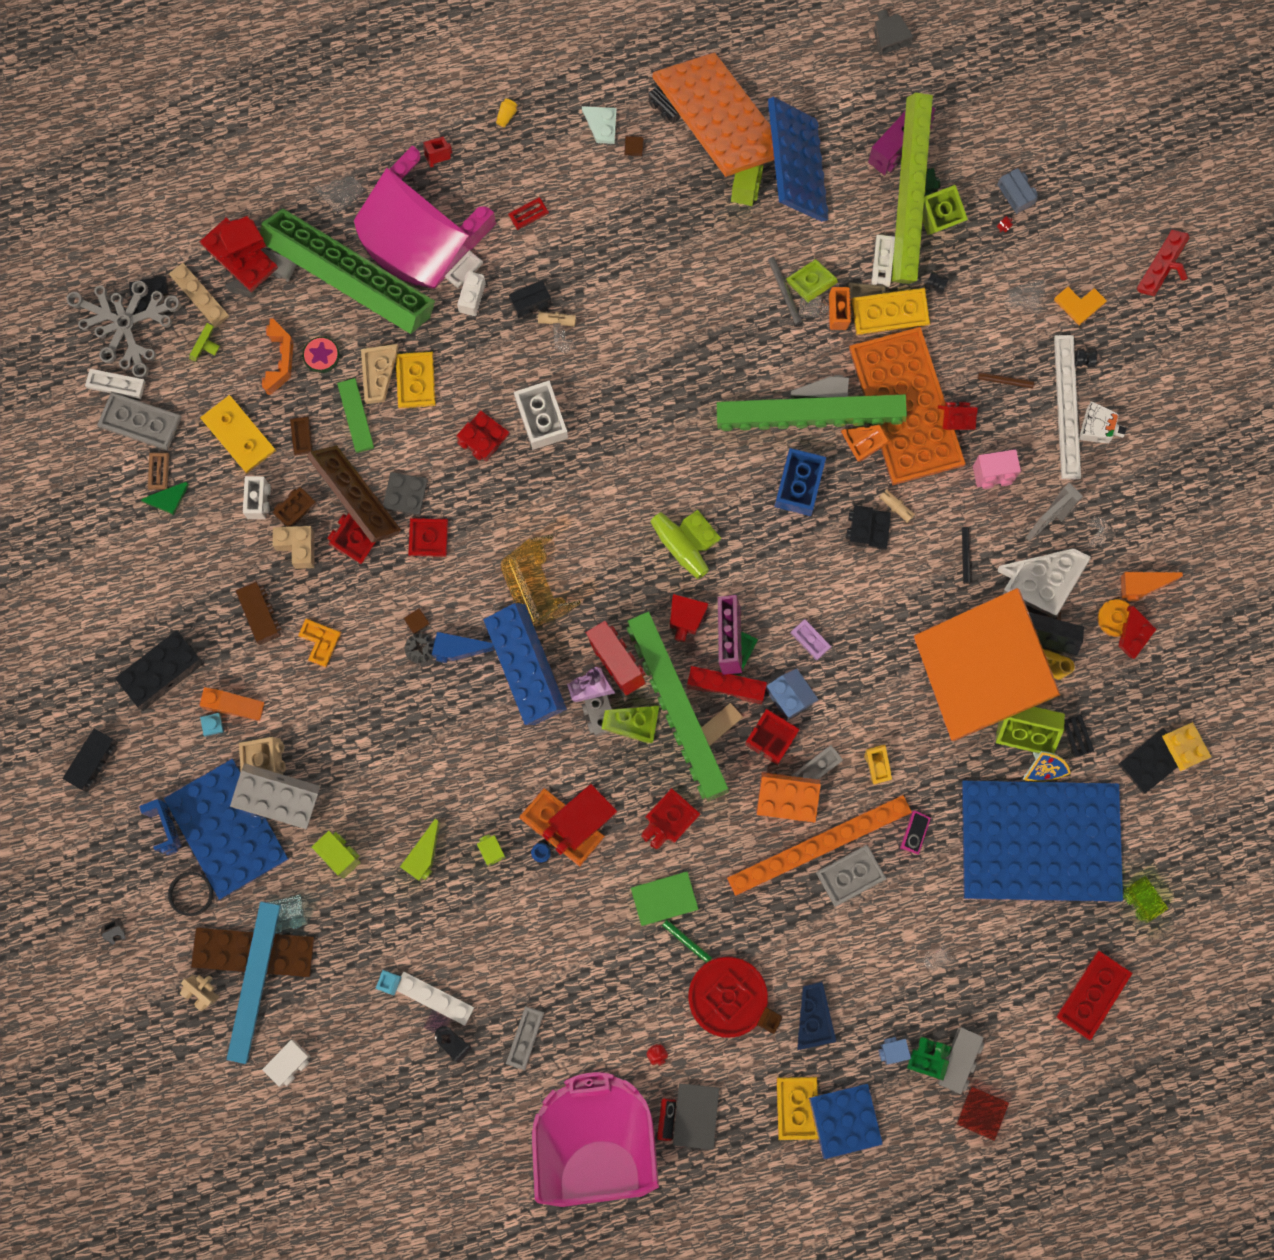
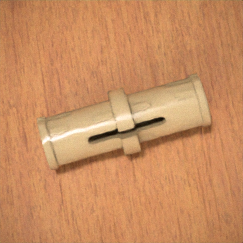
(550, 318)
(897, 506)

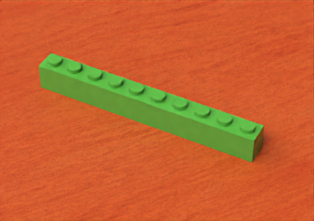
(811, 411)

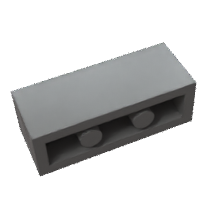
(961, 1060)

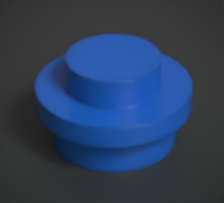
(540, 852)

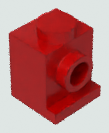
(437, 150)

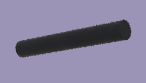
(966, 555)

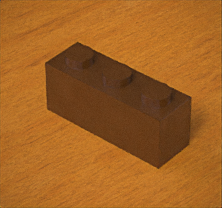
(258, 613)

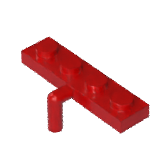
(1164, 262)

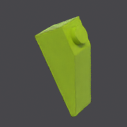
(422, 855)

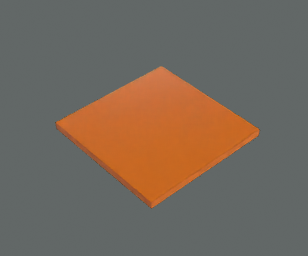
(986, 665)

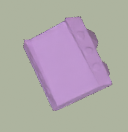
(591, 685)

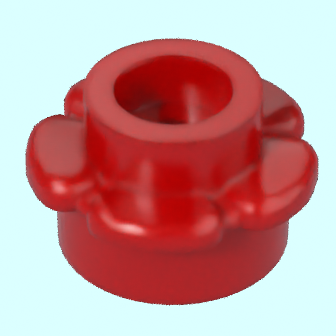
(1005, 224)

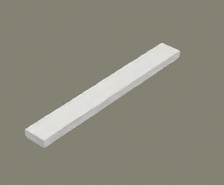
(1067, 407)

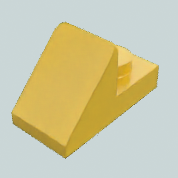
(878, 764)

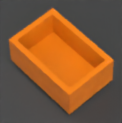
(788, 797)

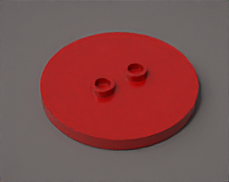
(727, 997)

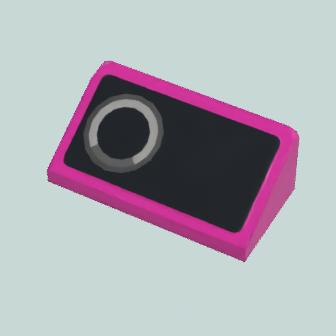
(915, 832)

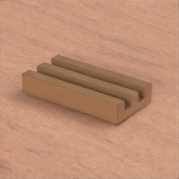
(165, 471)

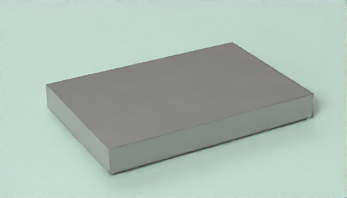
(851, 875)

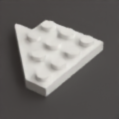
(1046, 579)

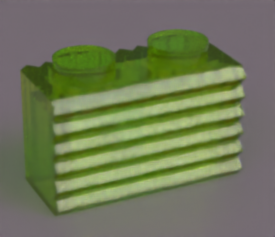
(1144, 899)

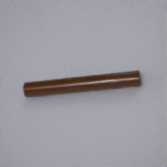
(1005, 380)

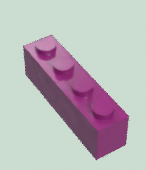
(729, 634)

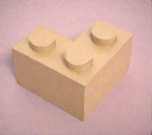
(299, 541)

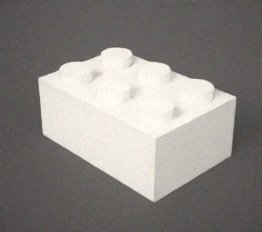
(541, 415)

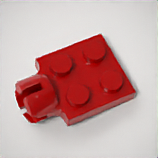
(669, 819)

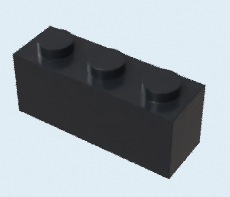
(90, 760)

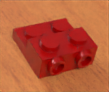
(482, 436)
(350, 539)

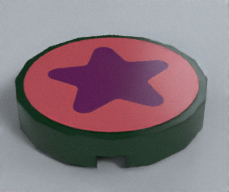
(321, 354)

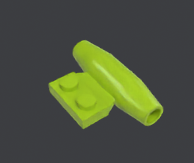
(687, 540)

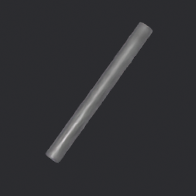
(784, 289)

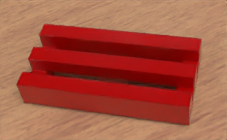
(531, 219)

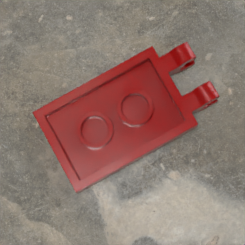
(580, 819)

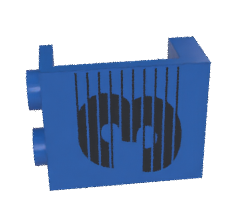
(160, 808)

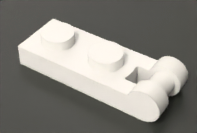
(883, 260)

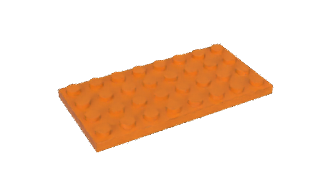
(718, 113)
(900, 367)

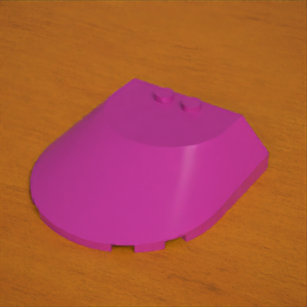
(593, 1143)

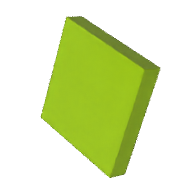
(812, 280)

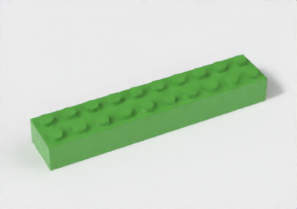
(346, 271)
(679, 709)

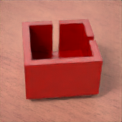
(773, 737)

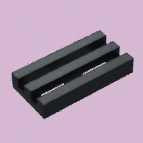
(1085, 734)

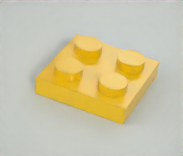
(1186, 746)

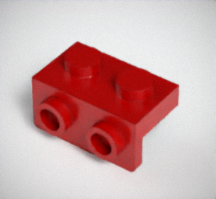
(959, 416)

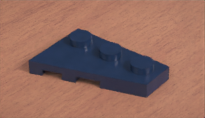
(815, 1018)

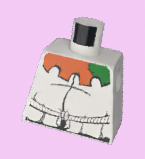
(1100, 425)

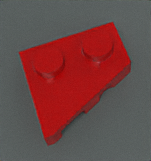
(1135, 633)

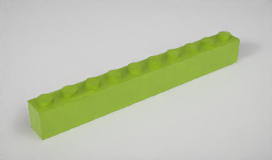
(912, 188)

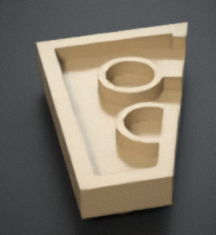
(377, 371)

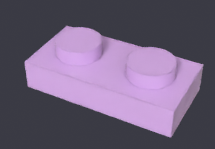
(810, 639)

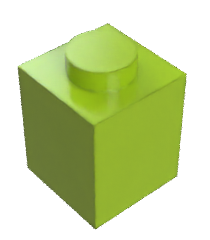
(490, 850)

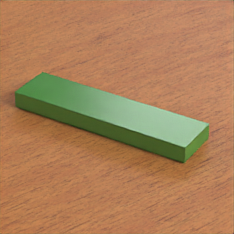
(355, 415)

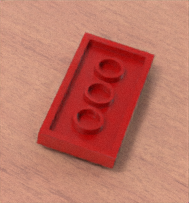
(249, 269)
(1093, 995)

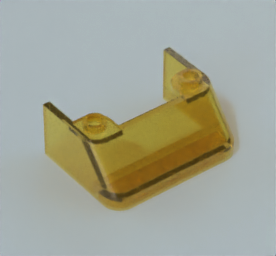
(528, 583)

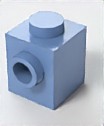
(894, 1051)

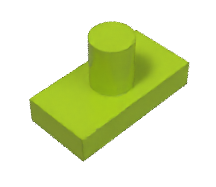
(204, 344)

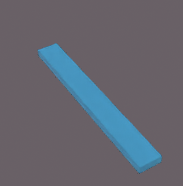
(253, 982)

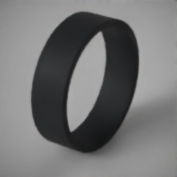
(171, 888)

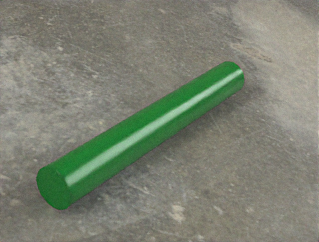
(686, 941)

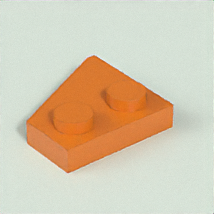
(865, 440)

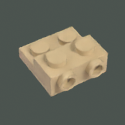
(263, 753)

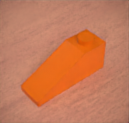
(1140, 584)
(231, 704)

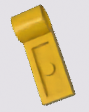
(1056, 662)

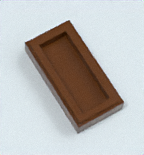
(301, 435)

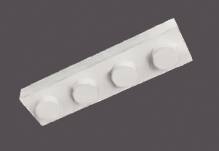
(434, 998)

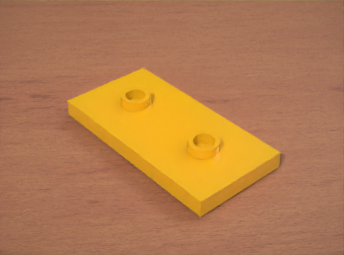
(890, 311)
(238, 434)

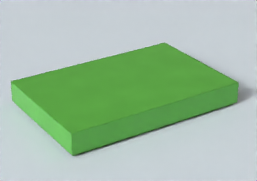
(664, 898)

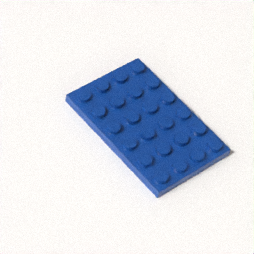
(797, 160)
(226, 841)

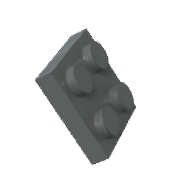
(405, 493)

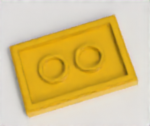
(415, 380)
(794, 1108)

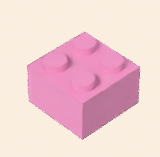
(996, 469)

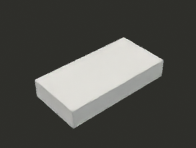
(468, 262)

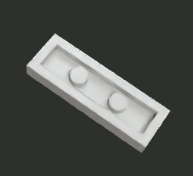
(115, 383)

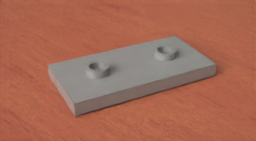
(139, 421)

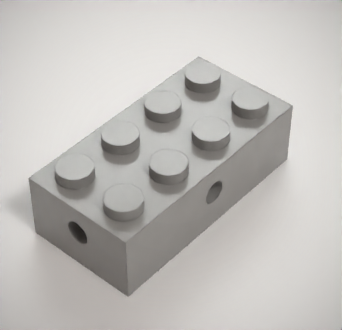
(275, 796)

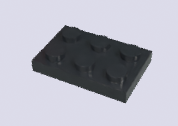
(1149, 763)

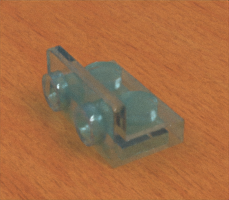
(291, 913)

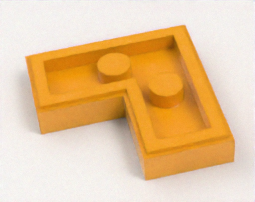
(1079, 308)
(324, 639)

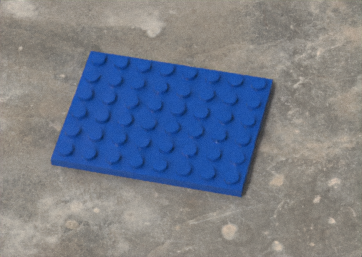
(1042, 841)

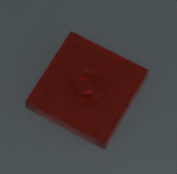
(982, 1113)

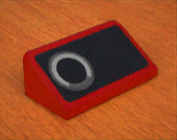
(666, 1119)

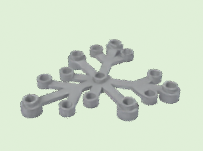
(104, 313)

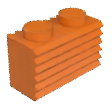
(839, 308)

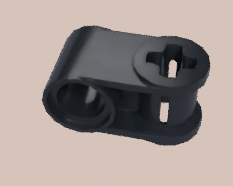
(454, 1045)

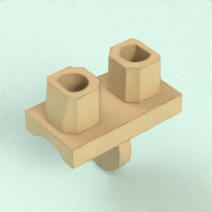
(201, 989)

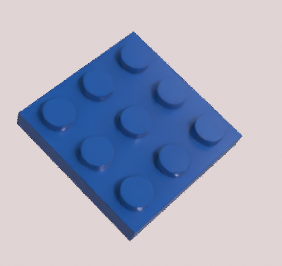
(845, 1121)

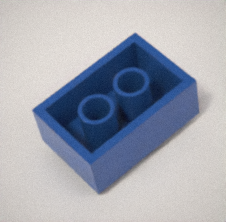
(800, 482)

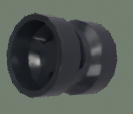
(936, 282)
(1085, 358)

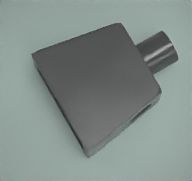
(891, 33)

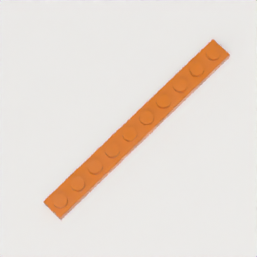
(819, 845)

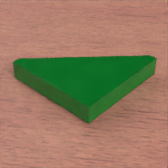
(168, 499)

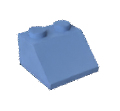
(791, 694)

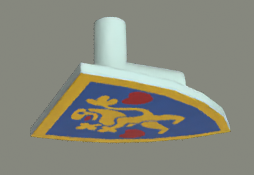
(1046, 768)

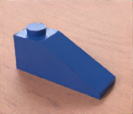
(455, 647)

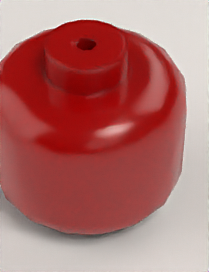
(657, 1054)

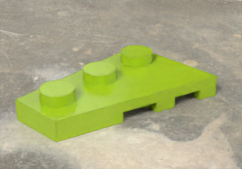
(632, 722)

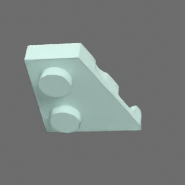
(601, 123)

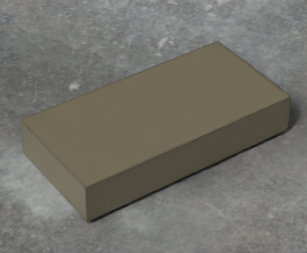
(860, 289)

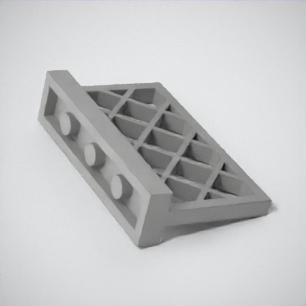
(1060, 509)

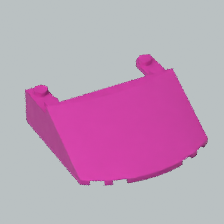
(410, 234)

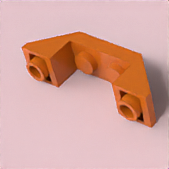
(274, 380)

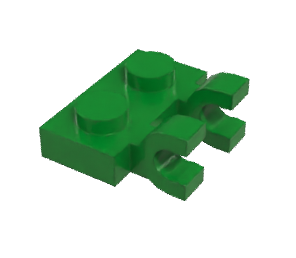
(927, 1064)

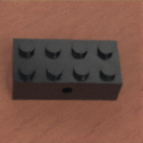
(159, 670)

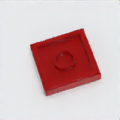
(428, 537)

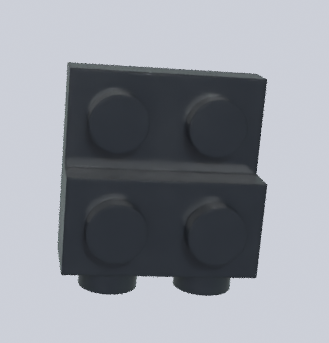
(868, 527)

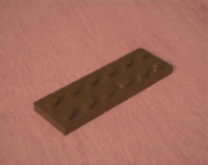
(354, 493)
(230, 952)

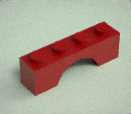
(737, 686)

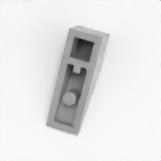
(828, 387)

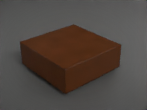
(633, 146)
(416, 621)
(769, 1020)

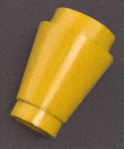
(506, 112)

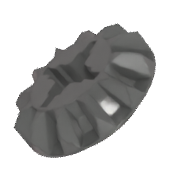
(416, 656)

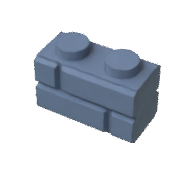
(1017, 190)

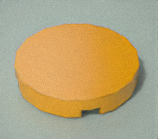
(1112, 616)

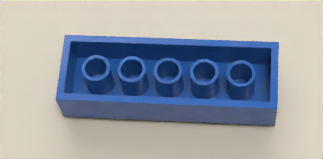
(525, 664)

